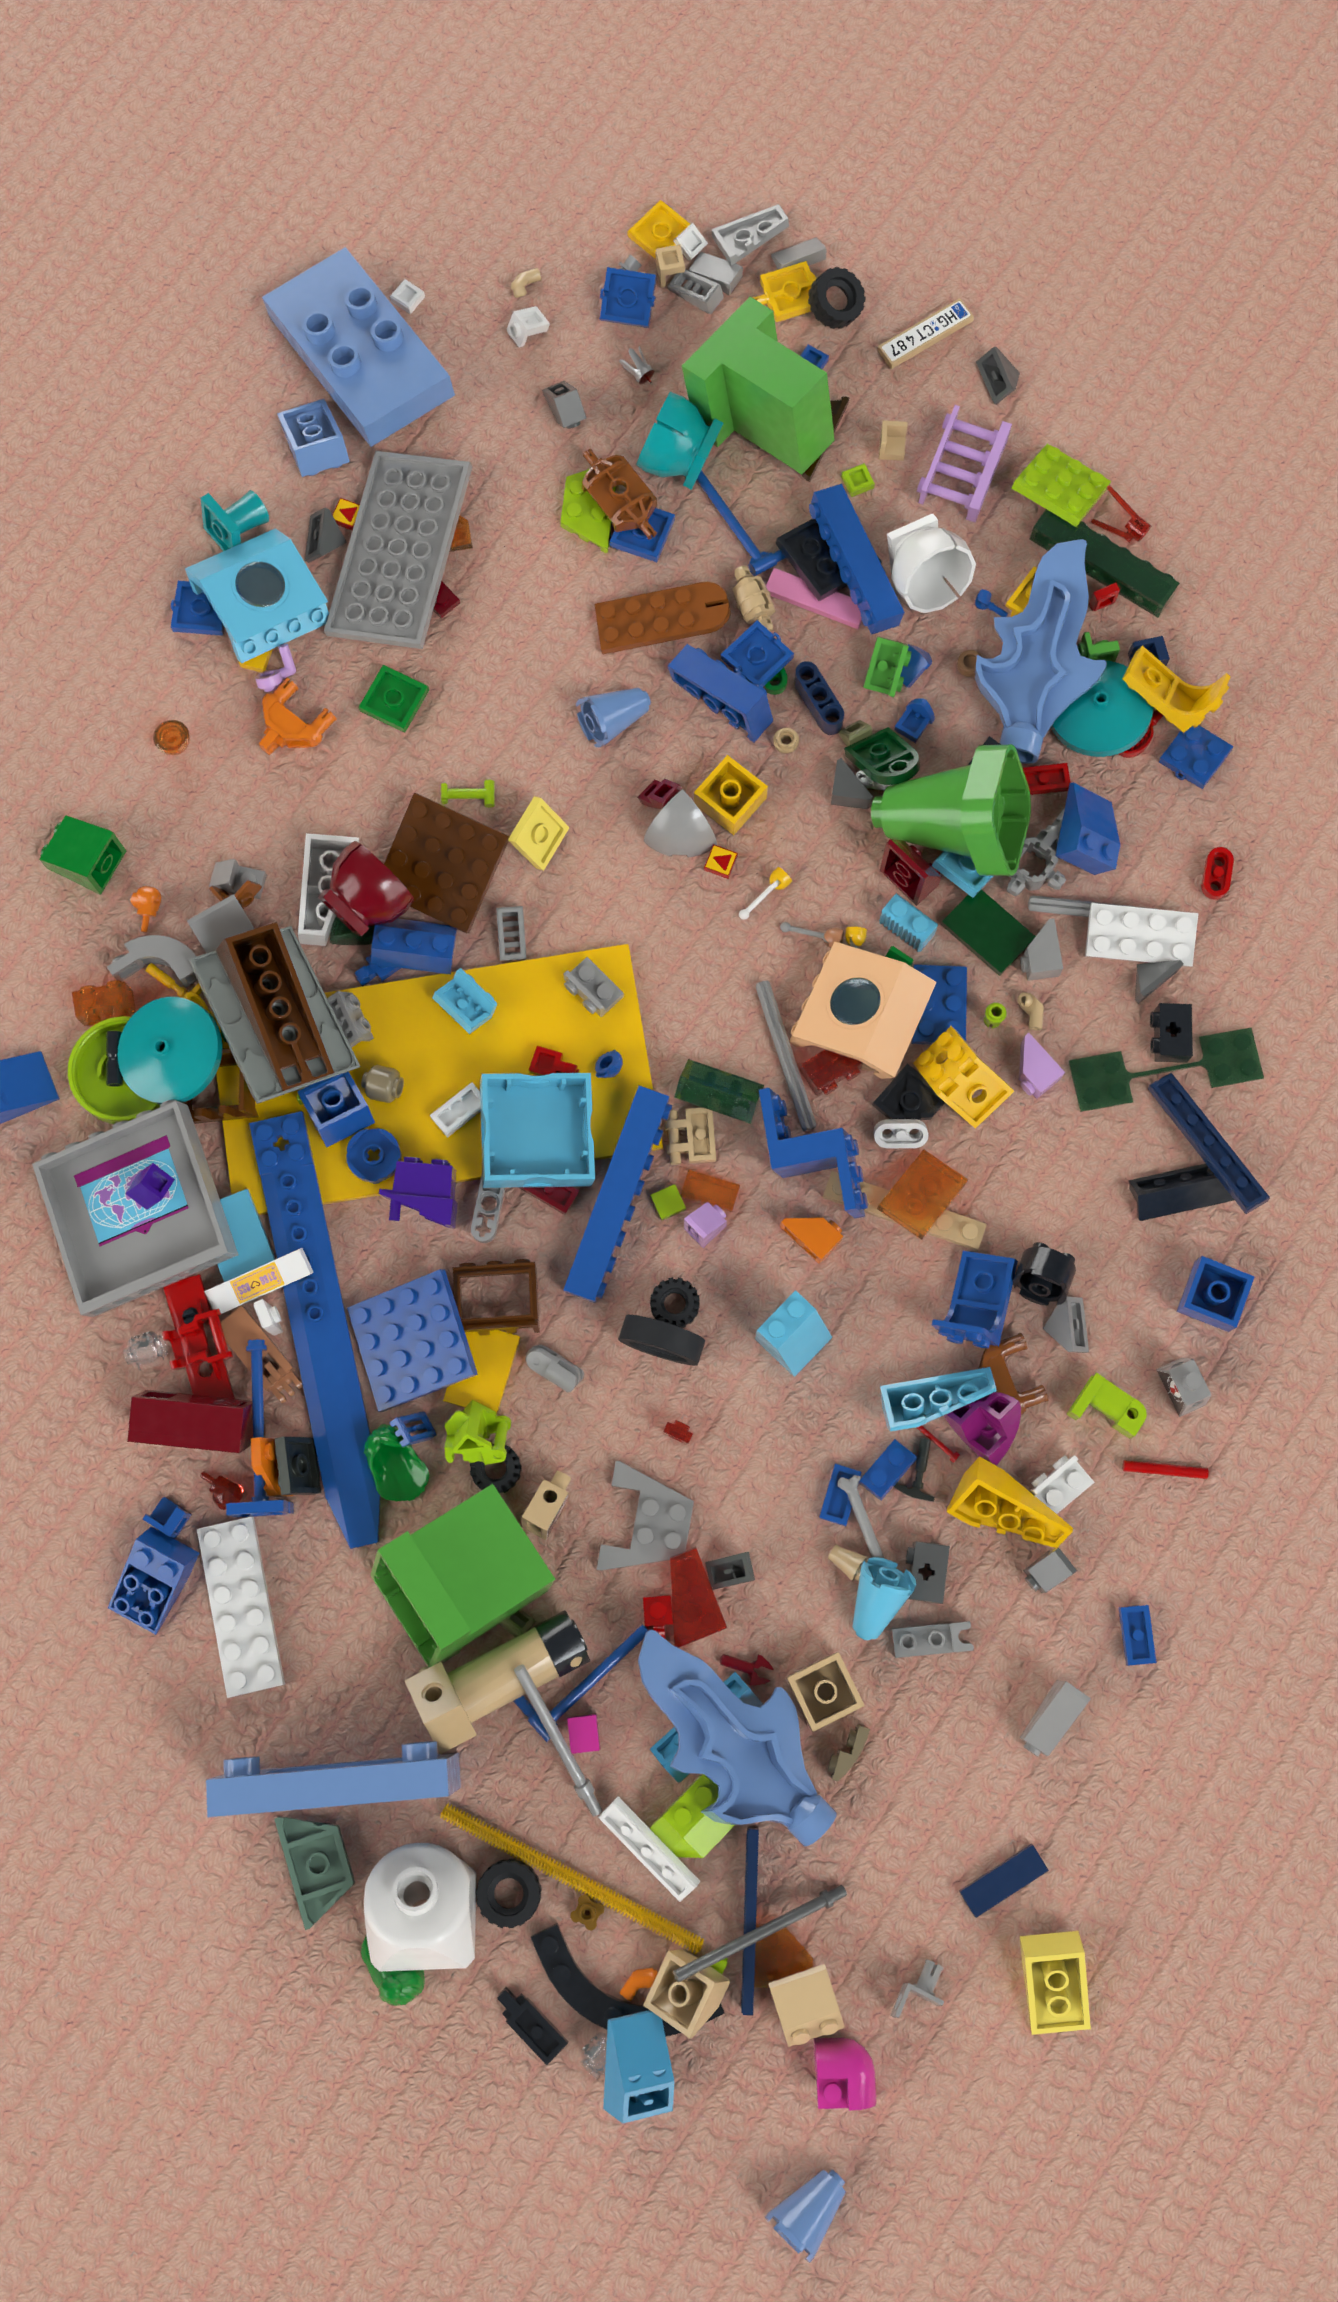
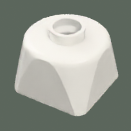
(428, 1935)

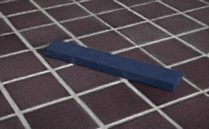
(1209, 1143)
(750, 1908)

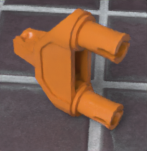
(285, 727)

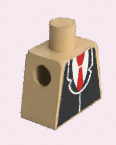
(541, 1515)

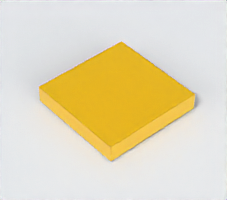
(657, 228)

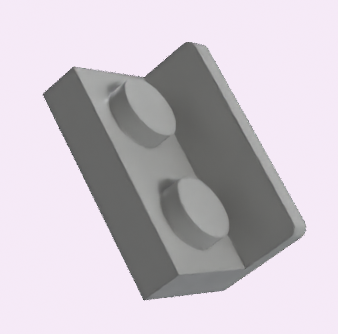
(593, 987)
(350, 1017)

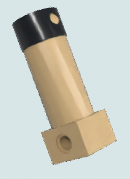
(487, 1683)

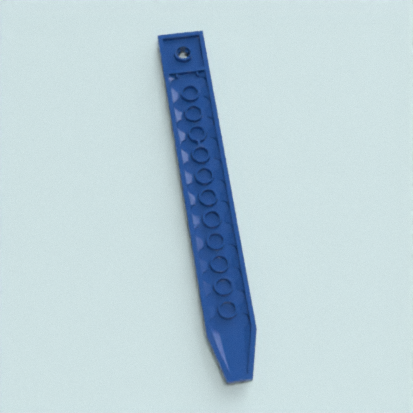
(319, 1326)

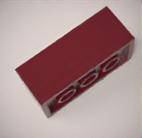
(190, 1421)

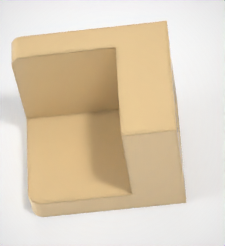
(668, 262)
(892, 440)

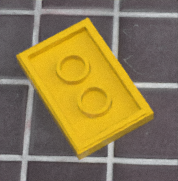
(493, 1361)

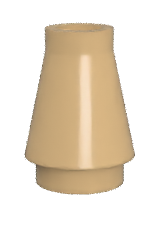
(847, 1561)

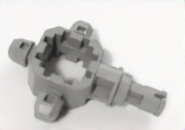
(1045, 847)

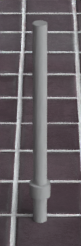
(582, 1786)

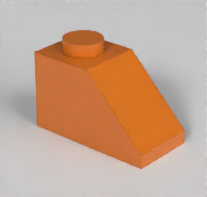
(813, 1235)

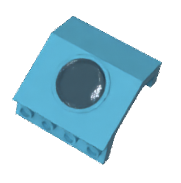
(261, 593)

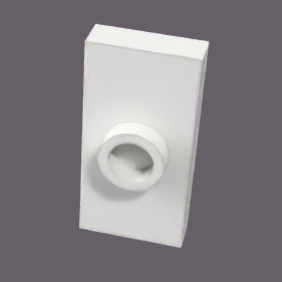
(458, 1110)
(268, 1317)

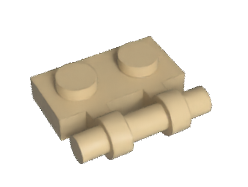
(699, 1136)

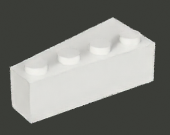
(314, 915)

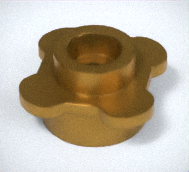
(595, 1909)

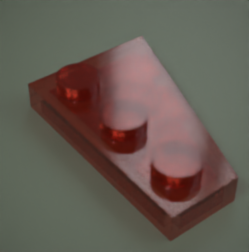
(693, 1600)

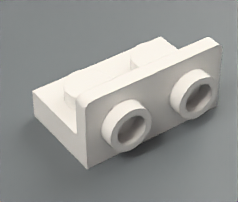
(1062, 1484)

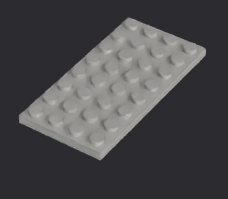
(398, 549)

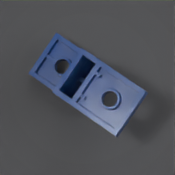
(813, 1152)

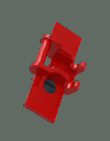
(189, 1341)

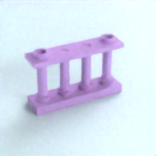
(980, 481)

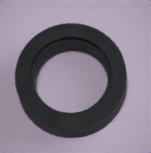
(661, 1339)

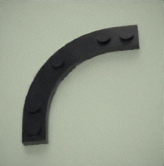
(578, 1989)

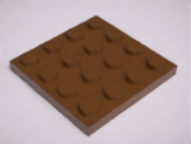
(445, 861)

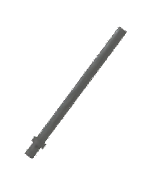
(825, 1900)

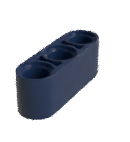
(818, 687)

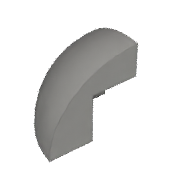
(680, 829)

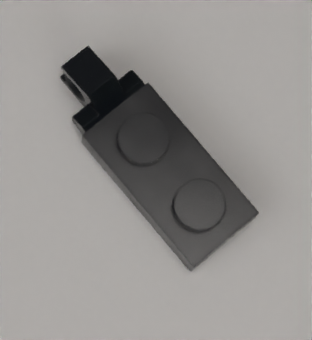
(532, 2026)

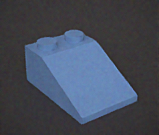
(313, 438)

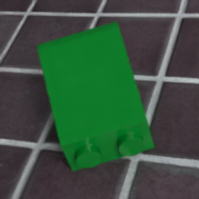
(83, 853)

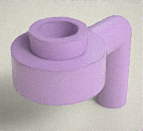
(271, 679)

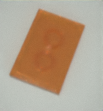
(922, 1194)

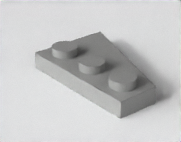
(749, 233)

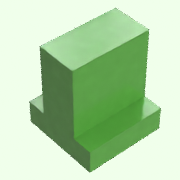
(761, 389)
(460, 1575)

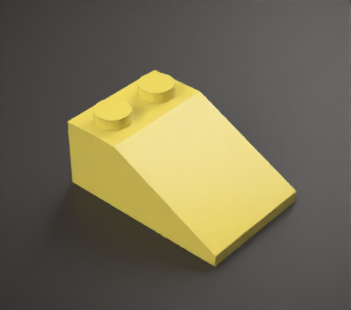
(1055, 1982)

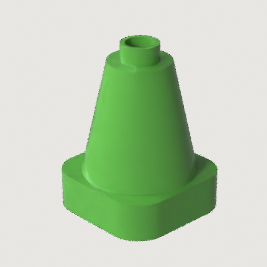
(964, 810)

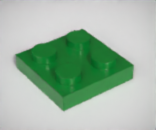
(394, 698)

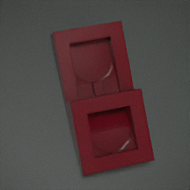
(659, 793)

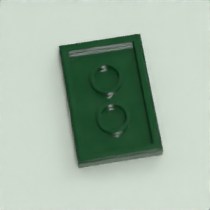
(988, 931)

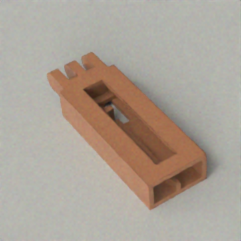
(242, 1327)

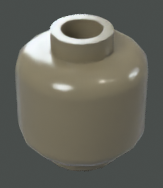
(382, 1083)

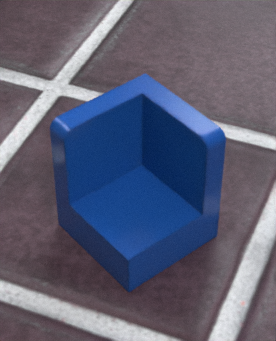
(168, 1517)

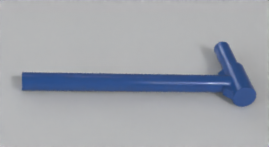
(759, 560)
(583, 1687)

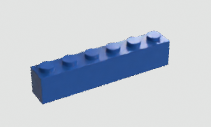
(856, 559)

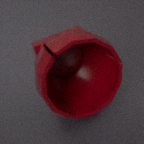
(364, 890)

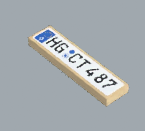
(925, 333)

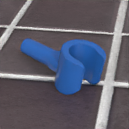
(983, 602)

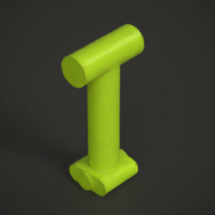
(486, 793)

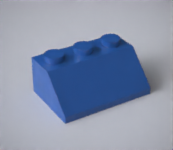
(414, 945)

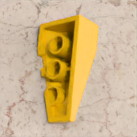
(999, 1501)

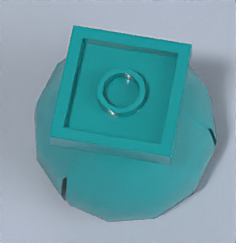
(678, 441)

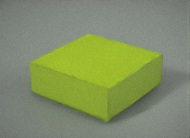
(857, 480)
(668, 1202)

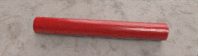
(1165, 1469)

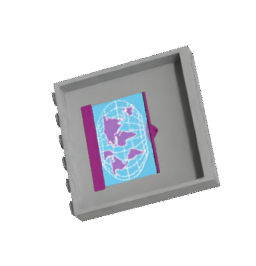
(109, 1240)

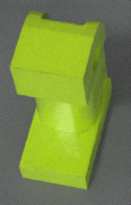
(1112, 1403)

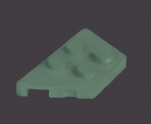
(315, 1864)

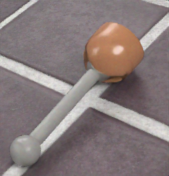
(829, 936)

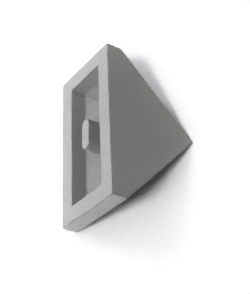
(1069, 1326)

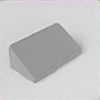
(810, 251)

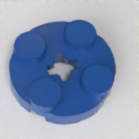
(372, 1140)

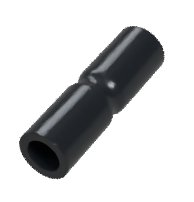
(113, 1073)

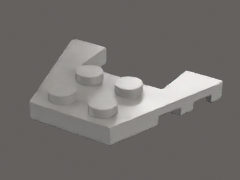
(659, 1524)

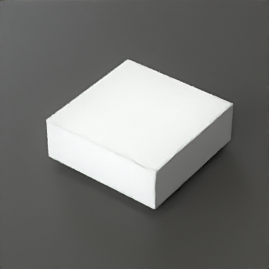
(690, 241)
(407, 296)

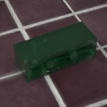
(718, 1091)

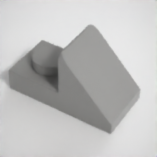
(231, 876)

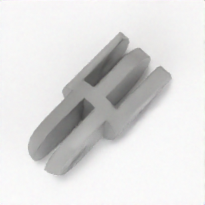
(554, 1367)

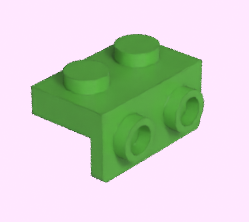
(886, 666)

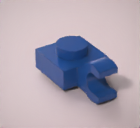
(367, 973)

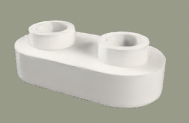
(900, 1133)

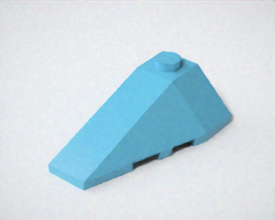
(926, 1399)

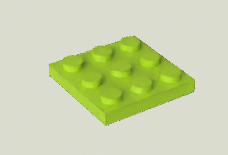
(1061, 484)

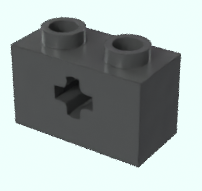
(936, 1559)

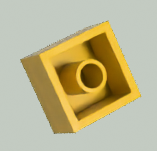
(730, 795)

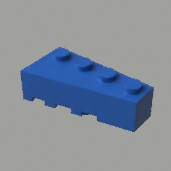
(722, 690)

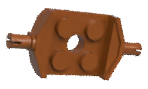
(625, 510)

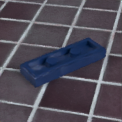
(1003, 1880)

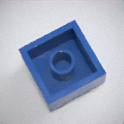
(1215, 1294)

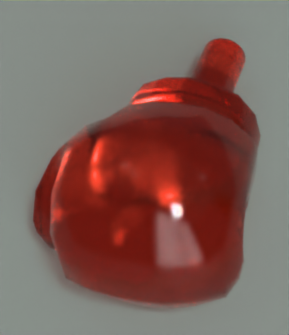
(223, 1490)

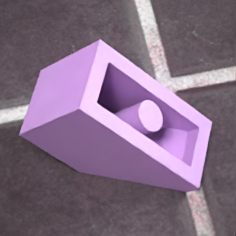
(1037, 1068)
(705, 1223)

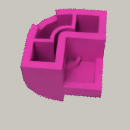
(843, 2074)

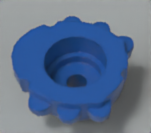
(609, 1064)

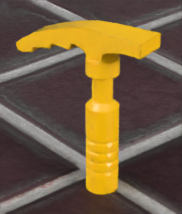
(169, 982)

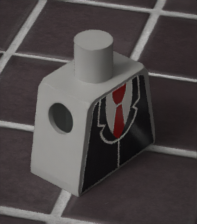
(1184, 1385)

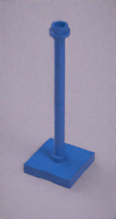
(260, 1502)

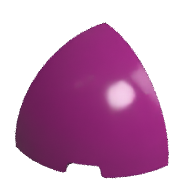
(987, 1425)

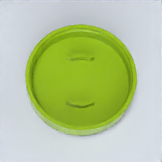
(88, 1077)

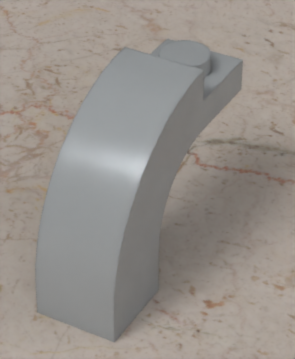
(155, 950)

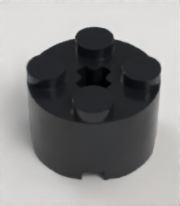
(1044, 1274)

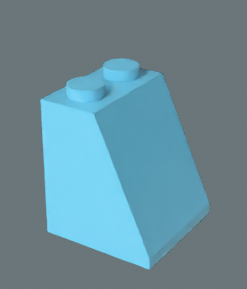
(793, 1333)

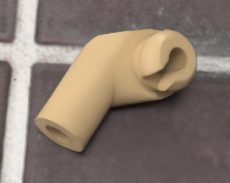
(524, 279)

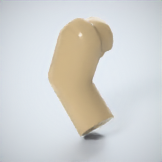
(1033, 1008)

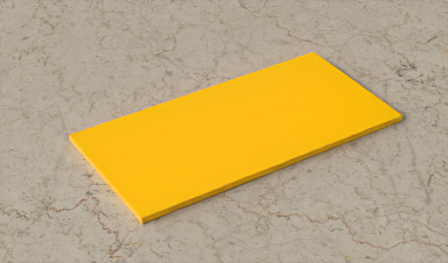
(443, 1058)

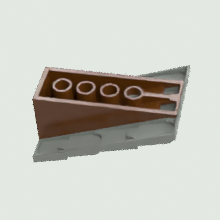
(273, 1012)

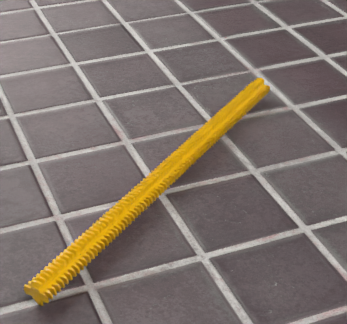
(572, 1878)

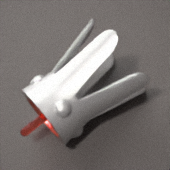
(643, 372)

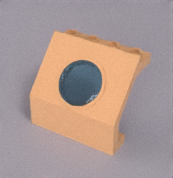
(863, 1008)

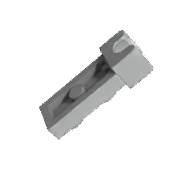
(930, 1639)

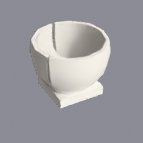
(922, 559)

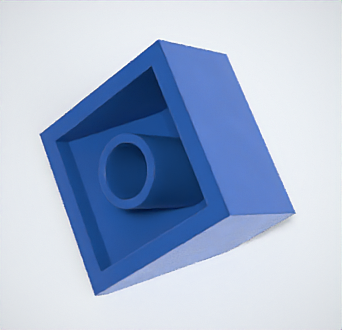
(336, 1108)

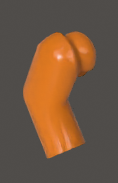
(638, 1979)

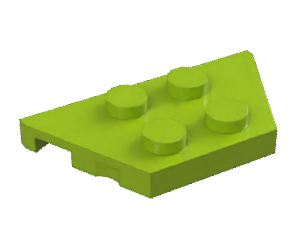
(583, 514)

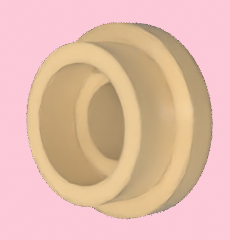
(786, 733)

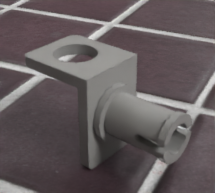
(923, 1988)

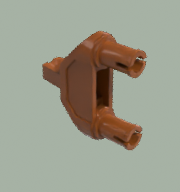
(994, 1358)

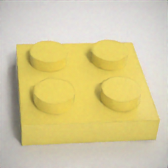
(538, 833)

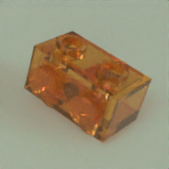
(103, 1002)

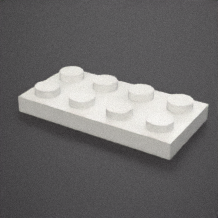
(1140, 934)

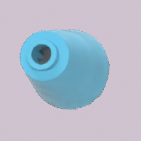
(880, 1596)

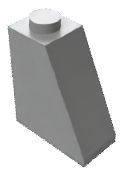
(1053, 1718)

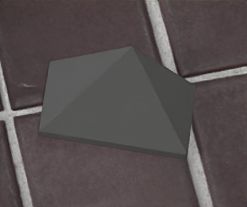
(998, 374)
(322, 535)
(1153, 975)
(730, 1571)

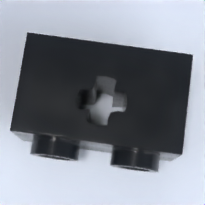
(1179, 1021)

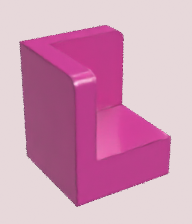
(583, 1733)

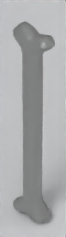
(850, 1487)

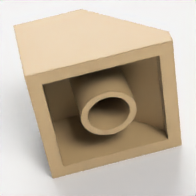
(688, 2002)
(806, 2005)

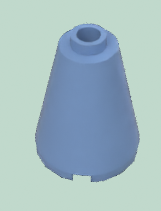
(611, 713)
(809, 2212)

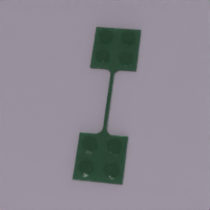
(1227, 1057)

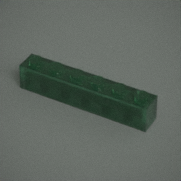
(1110, 563)

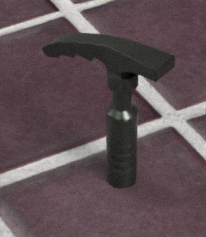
(921, 1466)

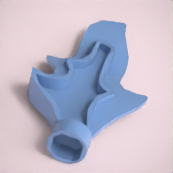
(1039, 655)
(739, 1746)

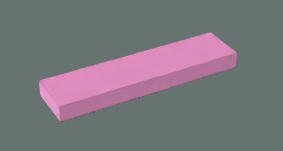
(796, 592)

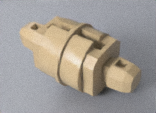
(753, 598)

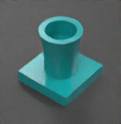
(228, 524)

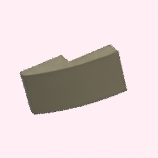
(843, 1762)

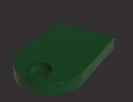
(883, 756)

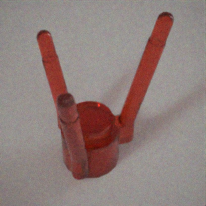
(1136, 526)

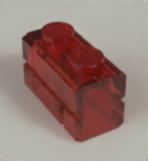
(827, 1069)

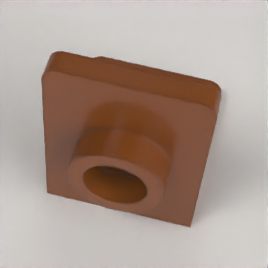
(244, 895)

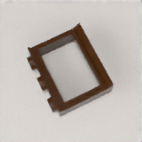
(244, 1110)
(507, 1323)

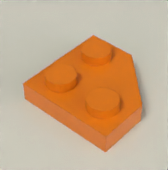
(265, 1464)

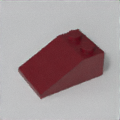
(909, 871)

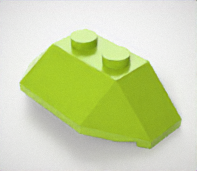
(687, 1829)

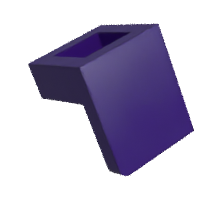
(149, 1186)

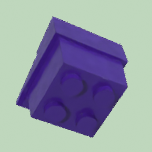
(424, 1189)

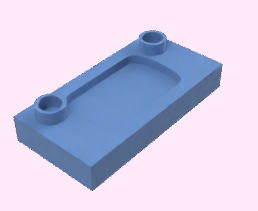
(415, 1775)

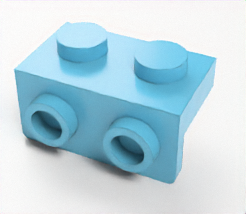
(466, 1001)

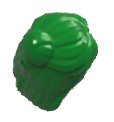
(396, 1469)
(394, 1986)

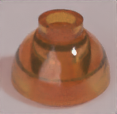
(171, 737)

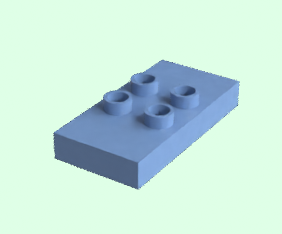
(358, 346)

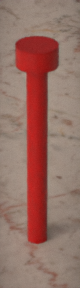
(954, 1456)

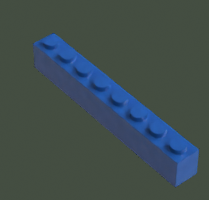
(616, 1195)

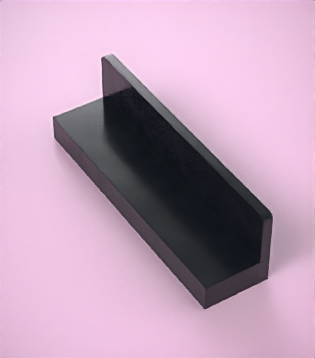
(1177, 1192)

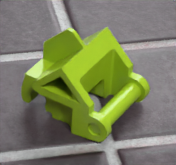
(468, 1431)

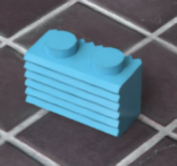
(908, 922)

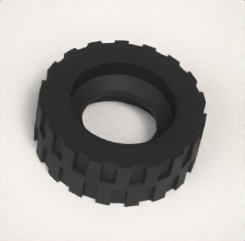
(849, 285)
(486, 1893)

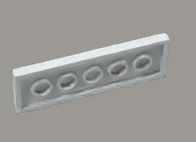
(240, 1607)

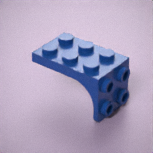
(979, 1300)

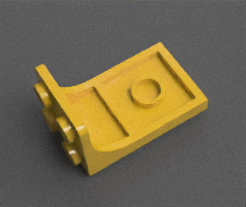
(1175, 699)

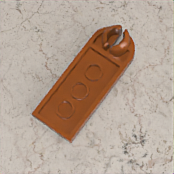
(661, 616)

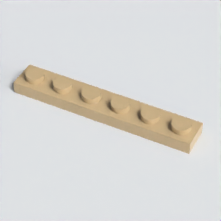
(948, 1227)

